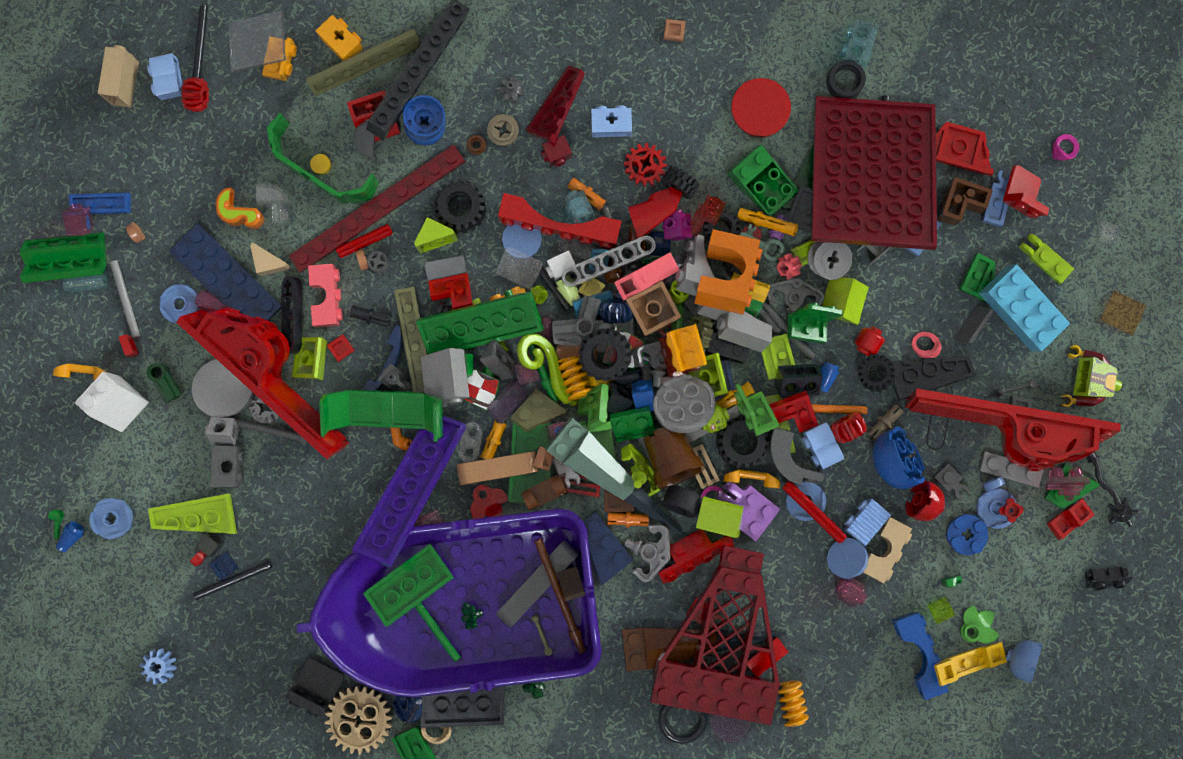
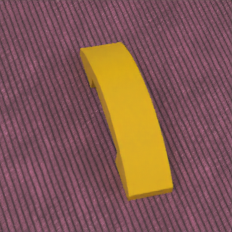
(969, 662)

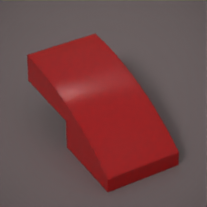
(1070, 518)

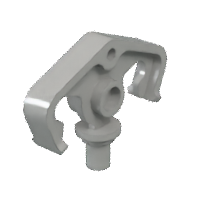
(654, 553)

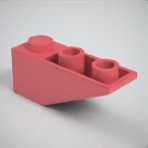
(646, 276)

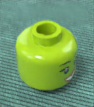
(718, 420)

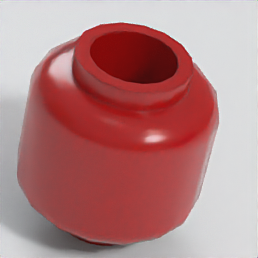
(869, 341)

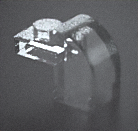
(274, 196)

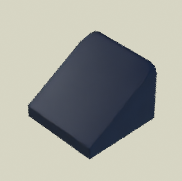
(662, 245)

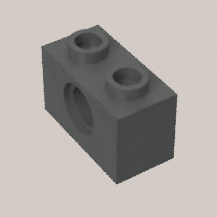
(220, 457)

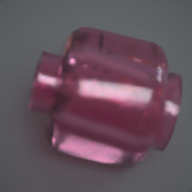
(851, 592)

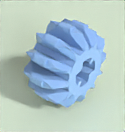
(164, 672)

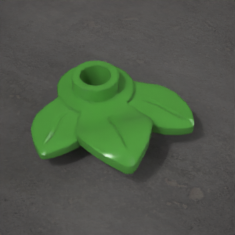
(980, 624)

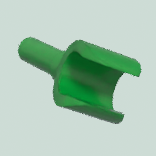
(57, 516)

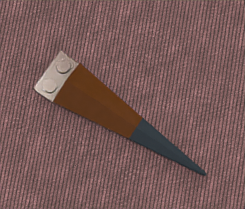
(646, 644)

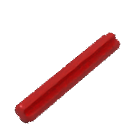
(828, 525)

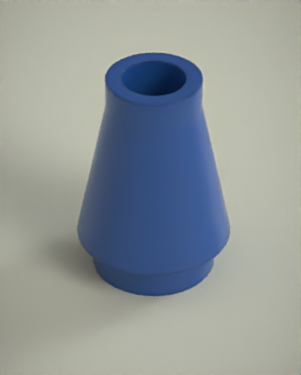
(829, 374)
(70, 535)

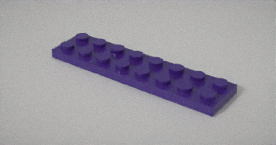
(407, 493)

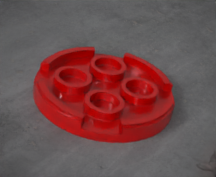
(761, 107)

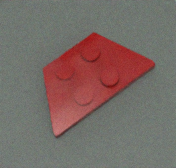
(963, 148)

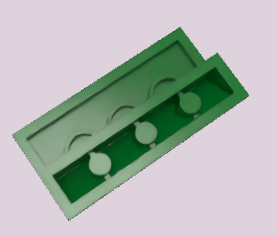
(63, 257)

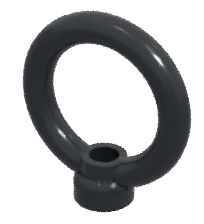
(681, 739)

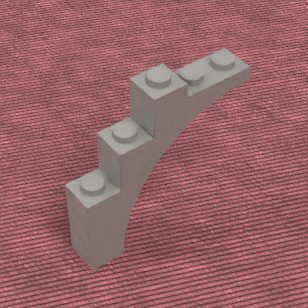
(732, 327)

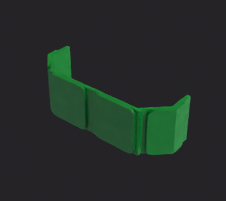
(275, 131)
(381, 409)

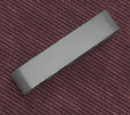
(615, 254)

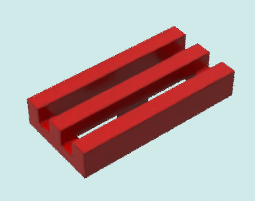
(597, 487)

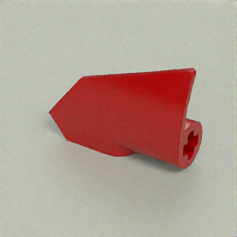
(654, 210)

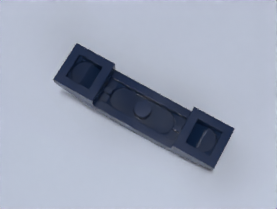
(396, 341)

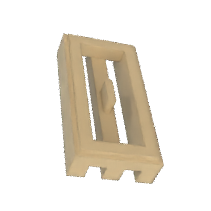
(709, 482)

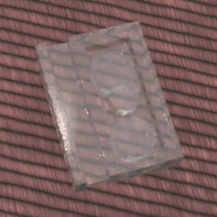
(519, 267)

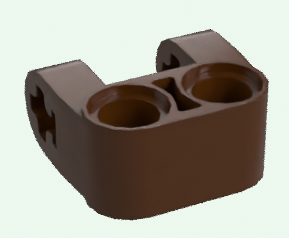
(543, 492)

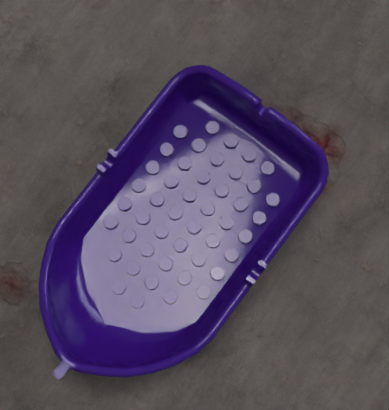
(489, 565)

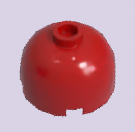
(926, 503)

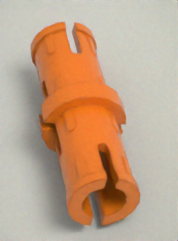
(594, 199)
(627, 519)

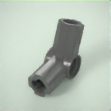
(587, 312)

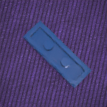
(103, 202)

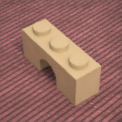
(896, 536)

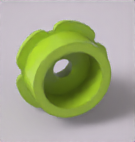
(539, 294)

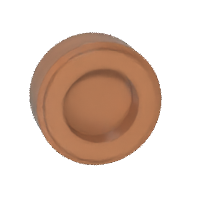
(135, 232)
(362, 260)

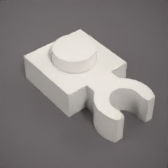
(568, 472)

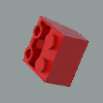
(364, 108)

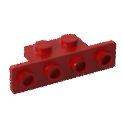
(692, 552)

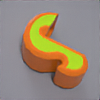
(237, 215)

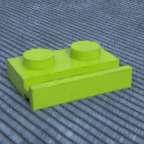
(777, 354)

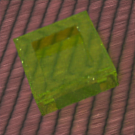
(941, 610)

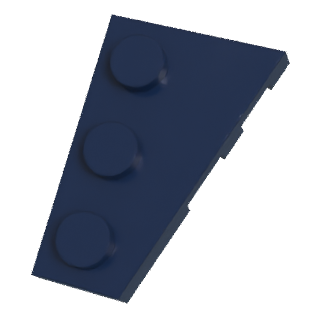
(605, 549)

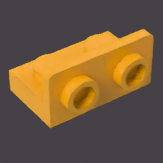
(282, 69)
(686, 348)

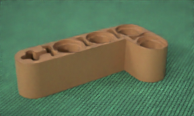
(496, 468)

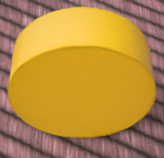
(320, 164)

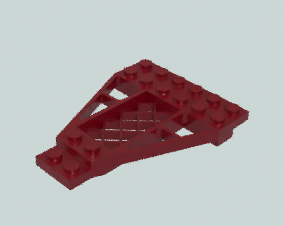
(715, 689)

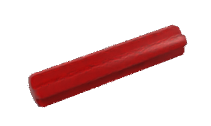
(364, 241)

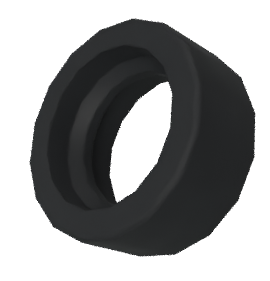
(848, 65)

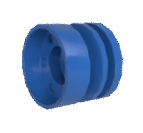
(424, 109)

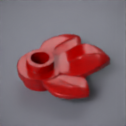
(490, 505)

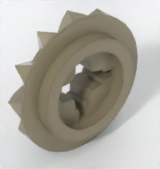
(498, 122)

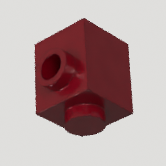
(556, 152)

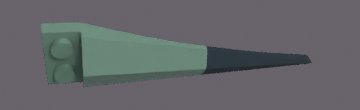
(585, 455)

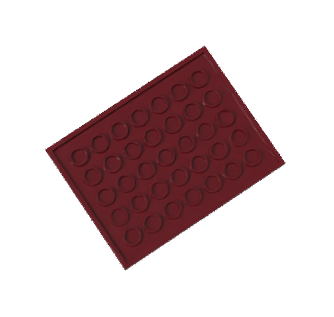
(874, 173)

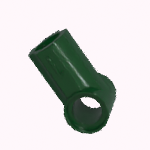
(165, 383)

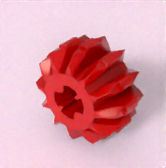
(195, 94)
(848, 427)

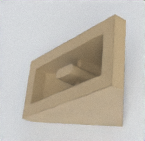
(265, 262)

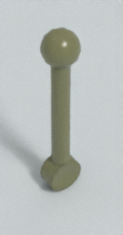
(535, 618)

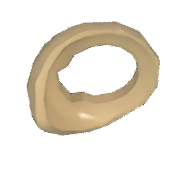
(438, 740)

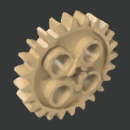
(356, 738)

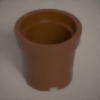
(672, 458)

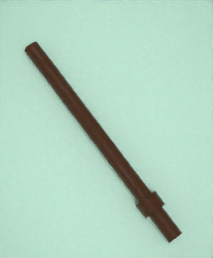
(574, 631)

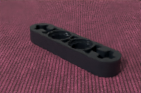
(292, 315)

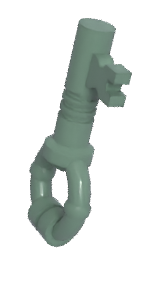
(765, 245)

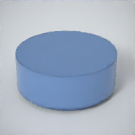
(993, 483)

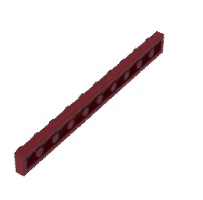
(377, 208)

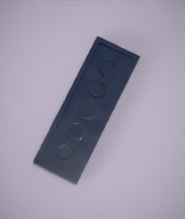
(223, 275)

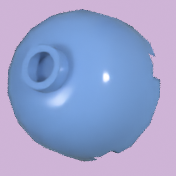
(1024, 659)

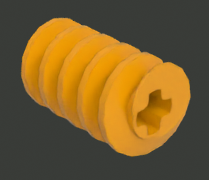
(574, 378)
(793, 703)

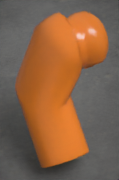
(399, 440)

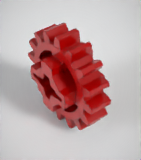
(652, 168)

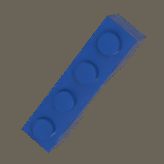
(911, 629)

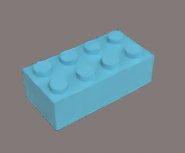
(1024, 308)

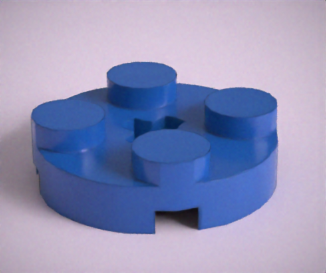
(976, 527)

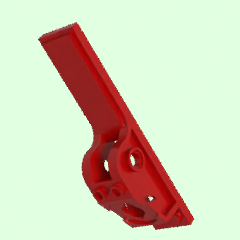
(255, 355)
(1029, 435)

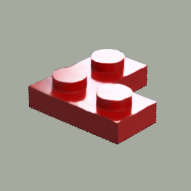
(455, 287)
(795, 407)

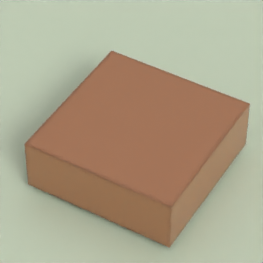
(674, 30)
(543, 459)

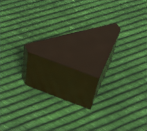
(571, 584)

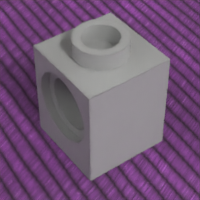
(228, 428)

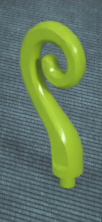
(552, 358)

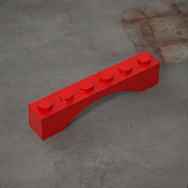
(598, 231)

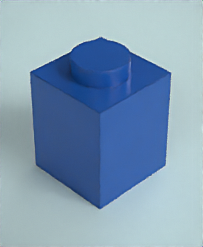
(643, 394)

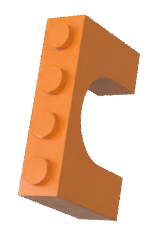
(730, 294)

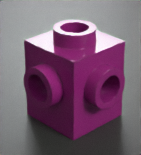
(677, 226)

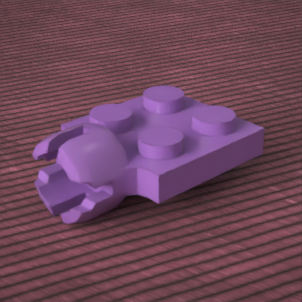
(757, 509)

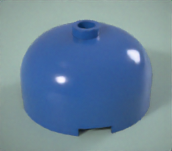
(890, 459)

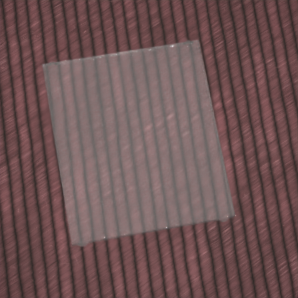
(257, 41)

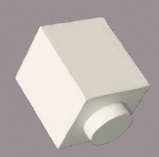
(558, 264)

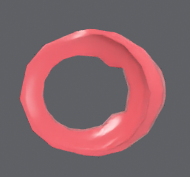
(927, 354)

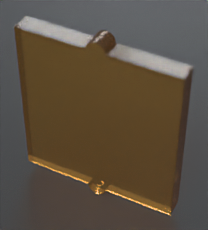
(1123, 312)

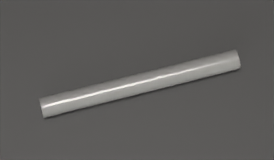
(124, 299)

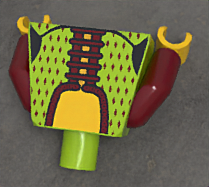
(1093, 380)

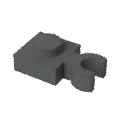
(949, 479)

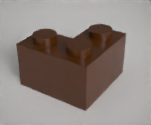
(961, 196)

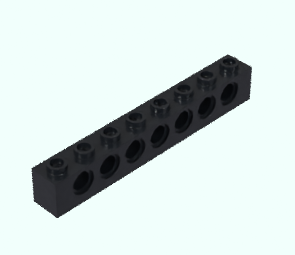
(417, 69)

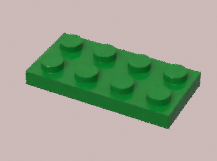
(523, 443)
(408, 585)

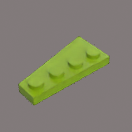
(200, 515)

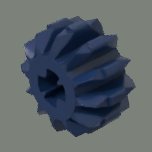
(615, 311)

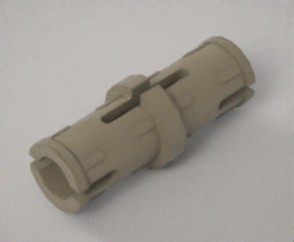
(885, 422)

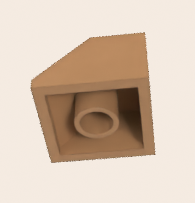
(653, 309)

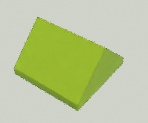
(434, 236)
(848, 296)
(311, 359)
(712, 374)
(720, 517)

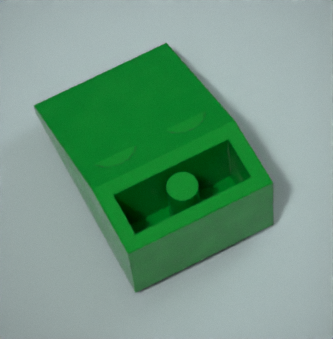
(762, 180)

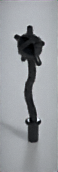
(1121, 511)

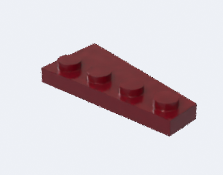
(555, 108)

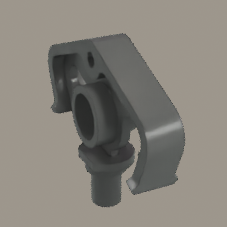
(794, 293)
(656, 360)

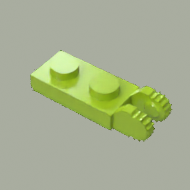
(1047, 259)

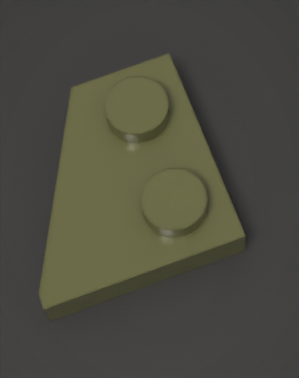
(537, 411)

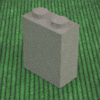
(445, 376)

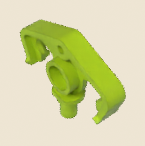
(642, 468)

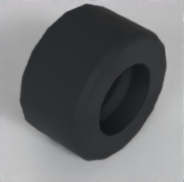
(682, 501)

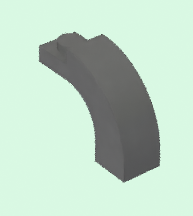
(780, 455)

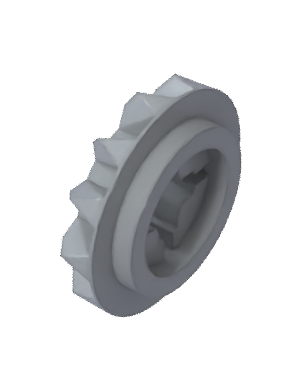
(255, 410)

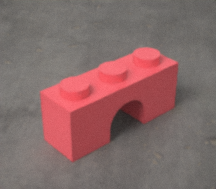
(328, 312)

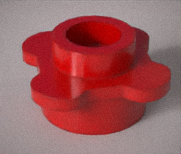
(1010, 504)

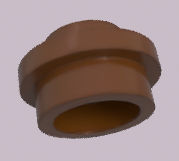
(476, 138)

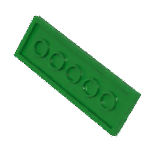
(481, 323)

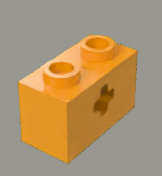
(331, 30)

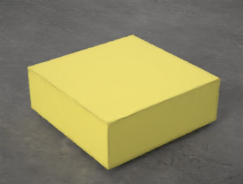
(591, 287)

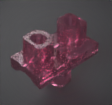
(1069, 485)

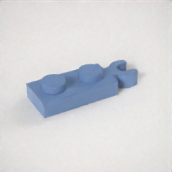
(997, 209)

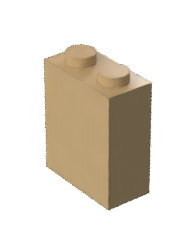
(118, 76)

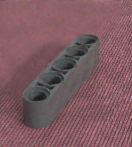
(535, 585)

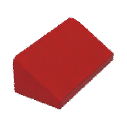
(760, 661)

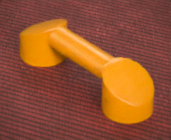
(66, 369)
(769, 480)

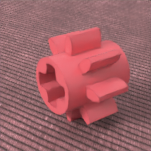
(789, 266)

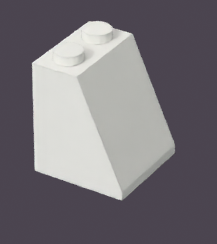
(112, 401)

